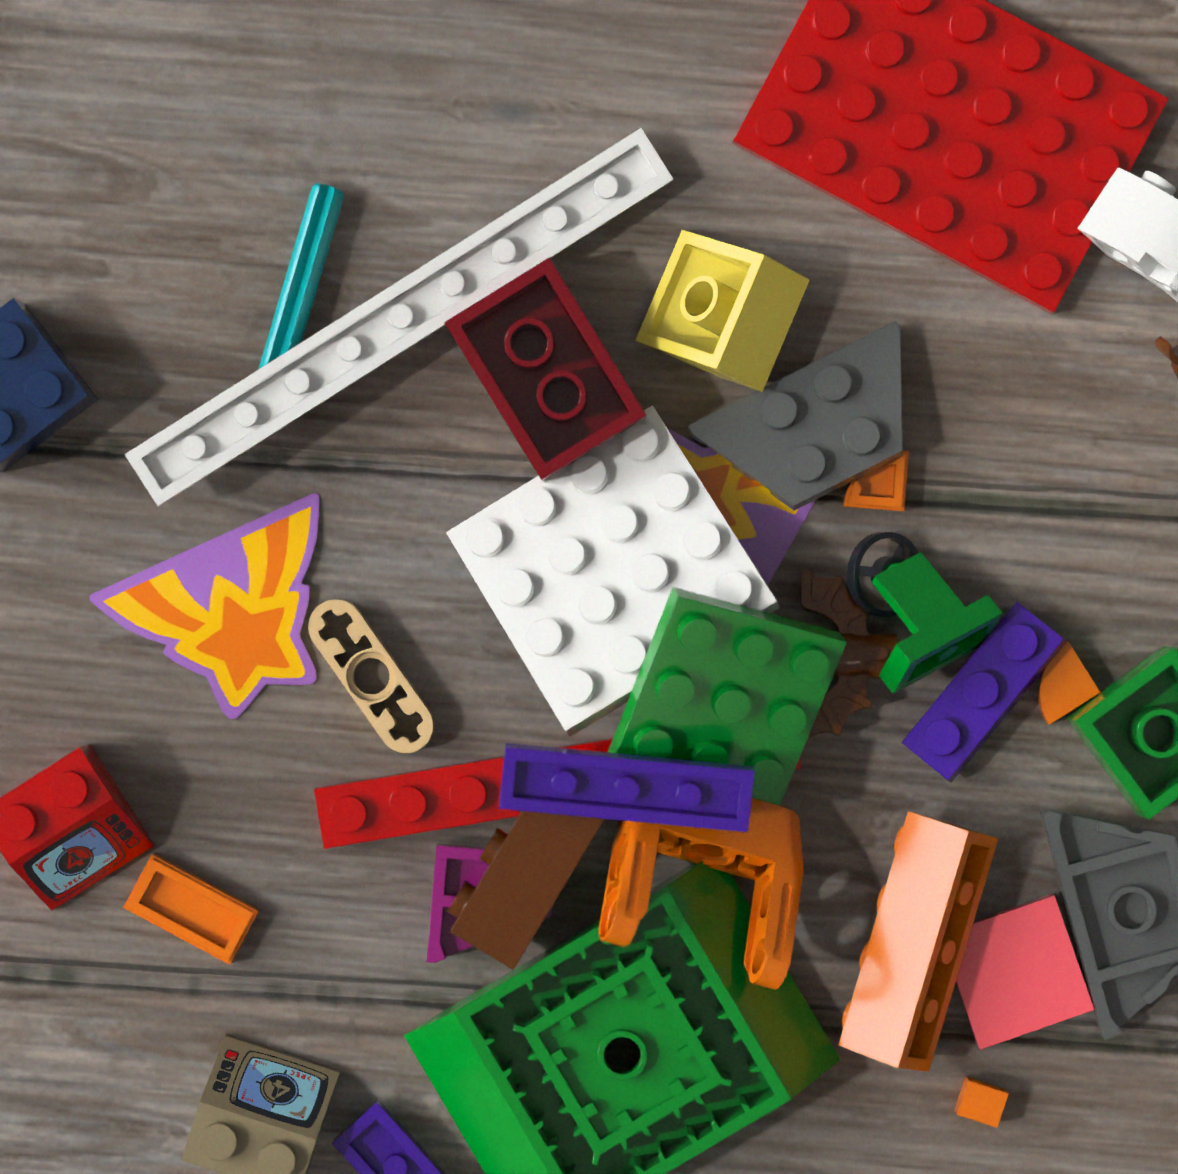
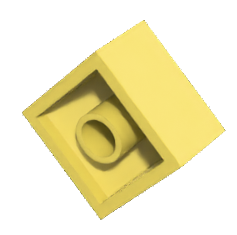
(722, 309)

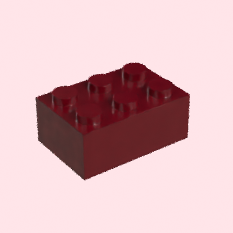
(545, 369)

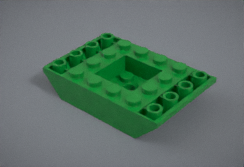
(529, 1064)

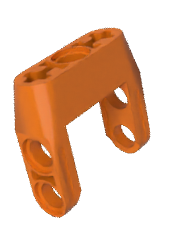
(766, 854)

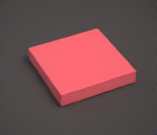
(1020, 973)

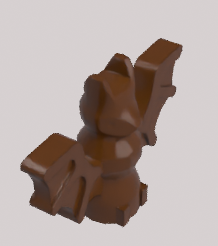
(862, 656)

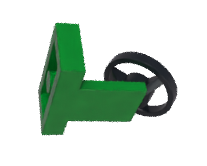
(926, 605)

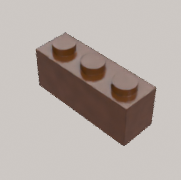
(520, 882)

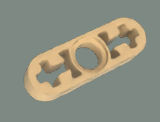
(357, 630)

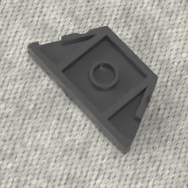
(816, 423)
(1120, 908)

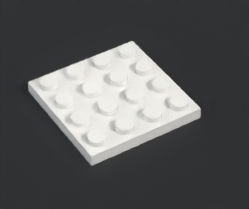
(591, 561)

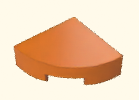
(880, 488)
(1064, 685)

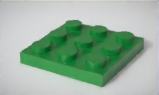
(729, 689)

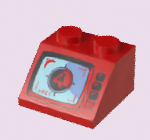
(69, 828)

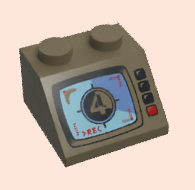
(260, 1111)

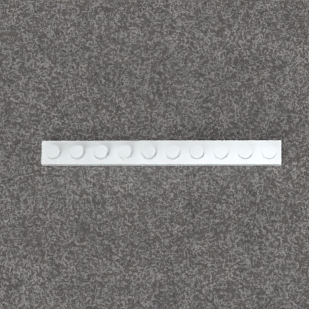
(398, 317)

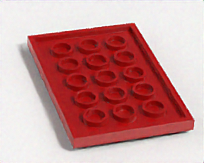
(953, 131)

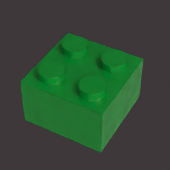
(1135, 732)

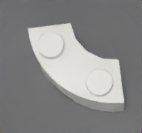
(1138, 226)

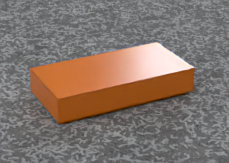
(191, 908)

